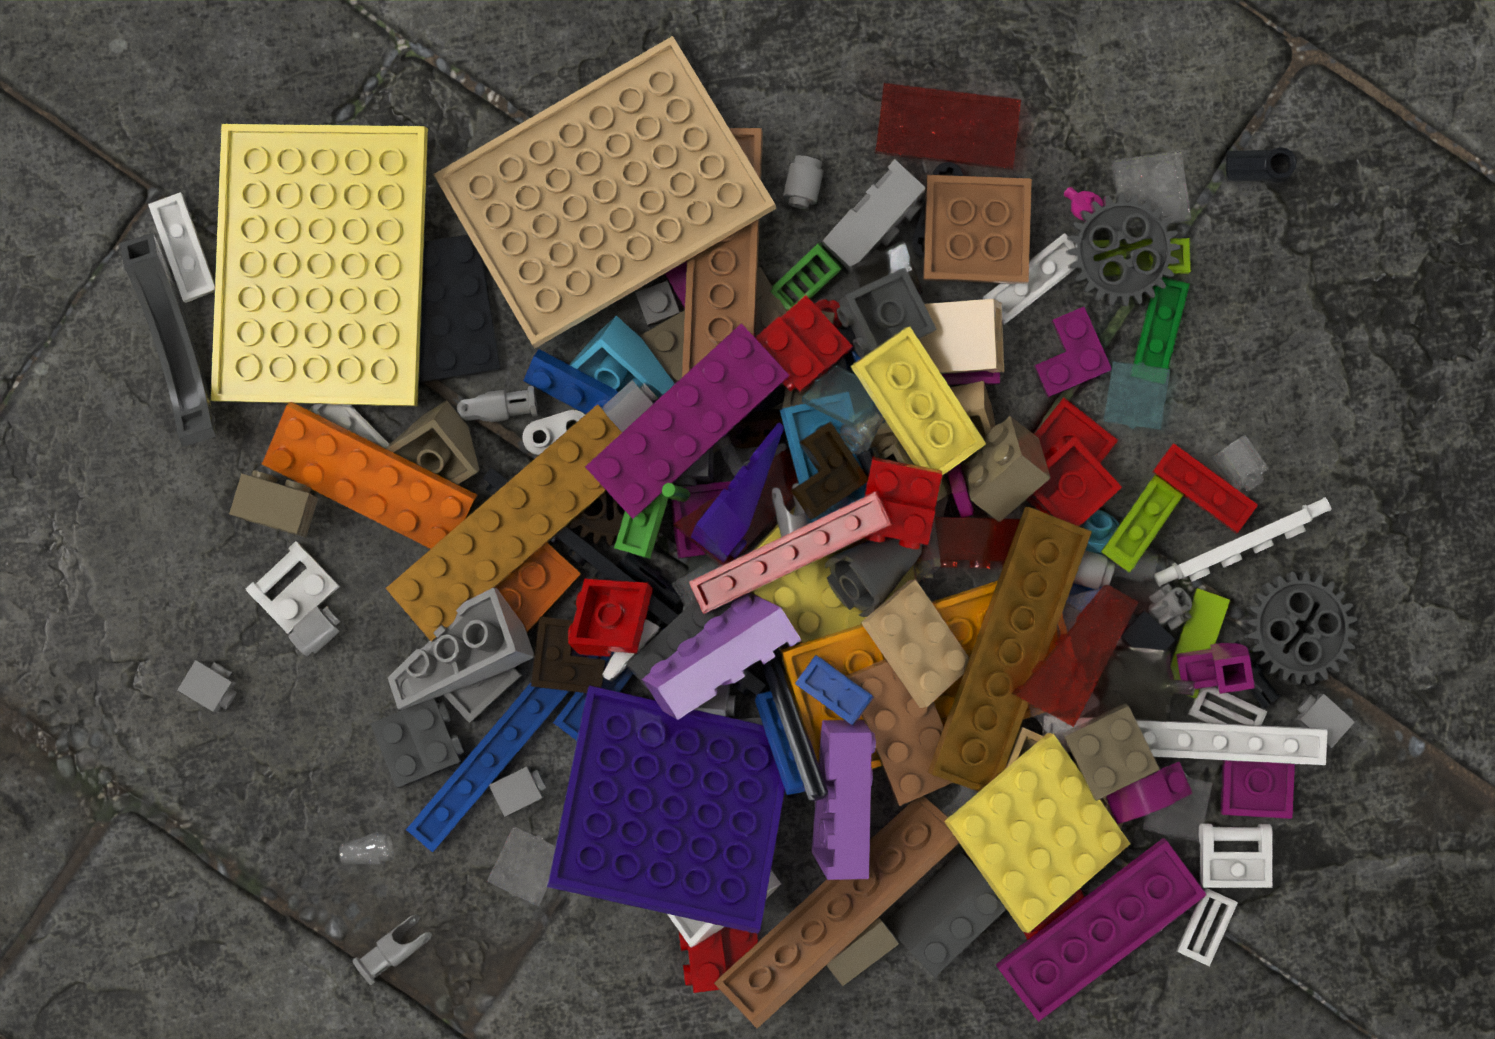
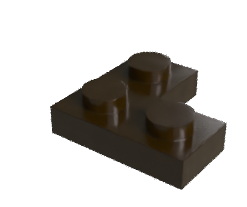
(836, 475)
(554, 664)

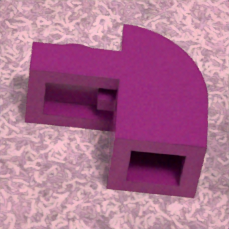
(1221, 666)
(1149, 793)

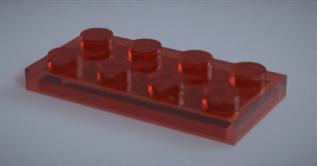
(948, 126)

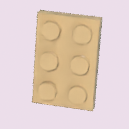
(917, 643)

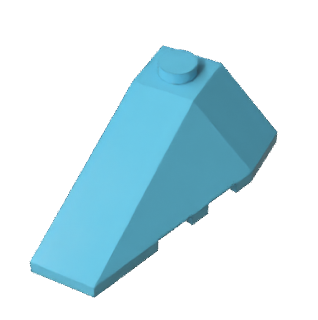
(619, 356)

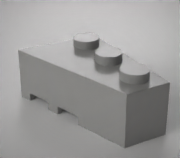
(876, 217)

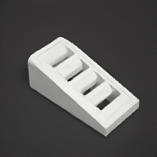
(619, 659)

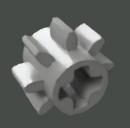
(1170, 606)

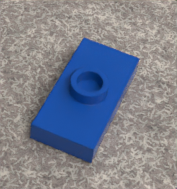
(834, 690)

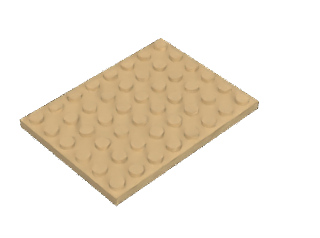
(604, 191)

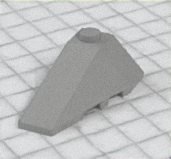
(476, 646)

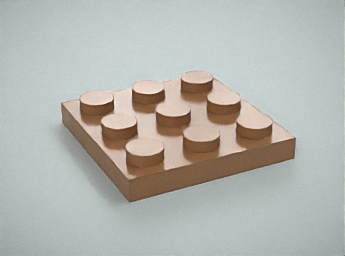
(977, 229)

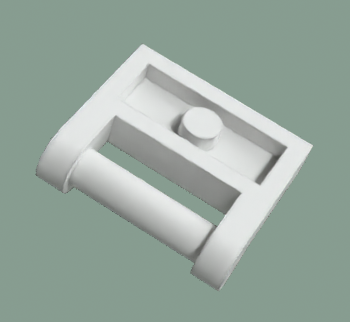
(301, 595)
(1235, 868)

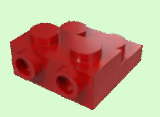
(804, 344)
(1076, 483)
(910, 499)
(609, 617)
(715, 956)

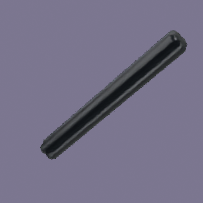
(795, 728)

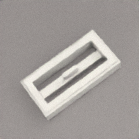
(1200, 700)
(1194, 920)

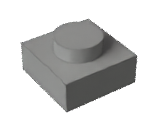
(657, 303)

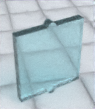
(1136, 395)
(840, 397)

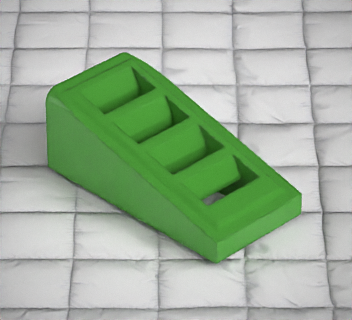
(829, 260)

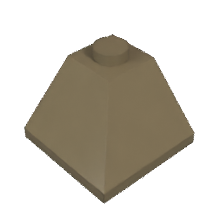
(439, 444)

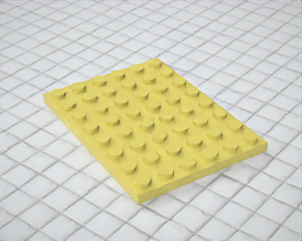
(319, 264)

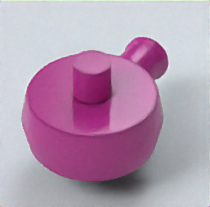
(1081, 201)

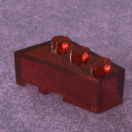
(974, 541)

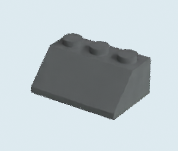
(946, 914)

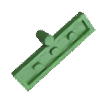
(640, 533)

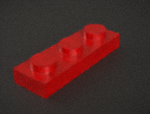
(1205, 488)

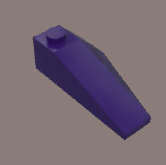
(731, 513)

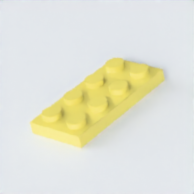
(918, 403)

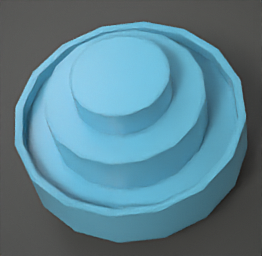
(1102, 529)

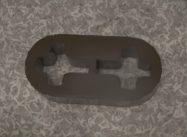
(758, 428)

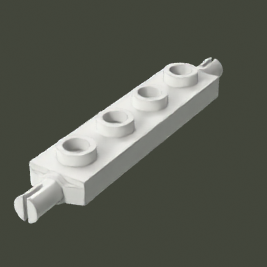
(1258, 540)

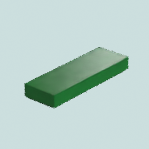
(1161, 324)

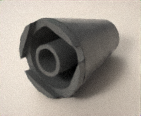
(869, 573)

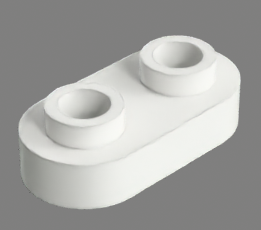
(553, 426)

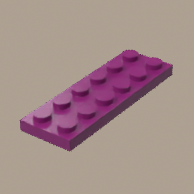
(687, 421)
(1101, 929)

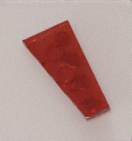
(1074, 666)

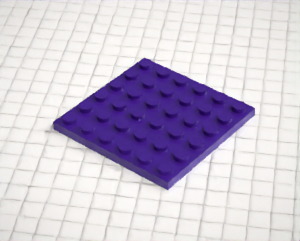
(669, 812)

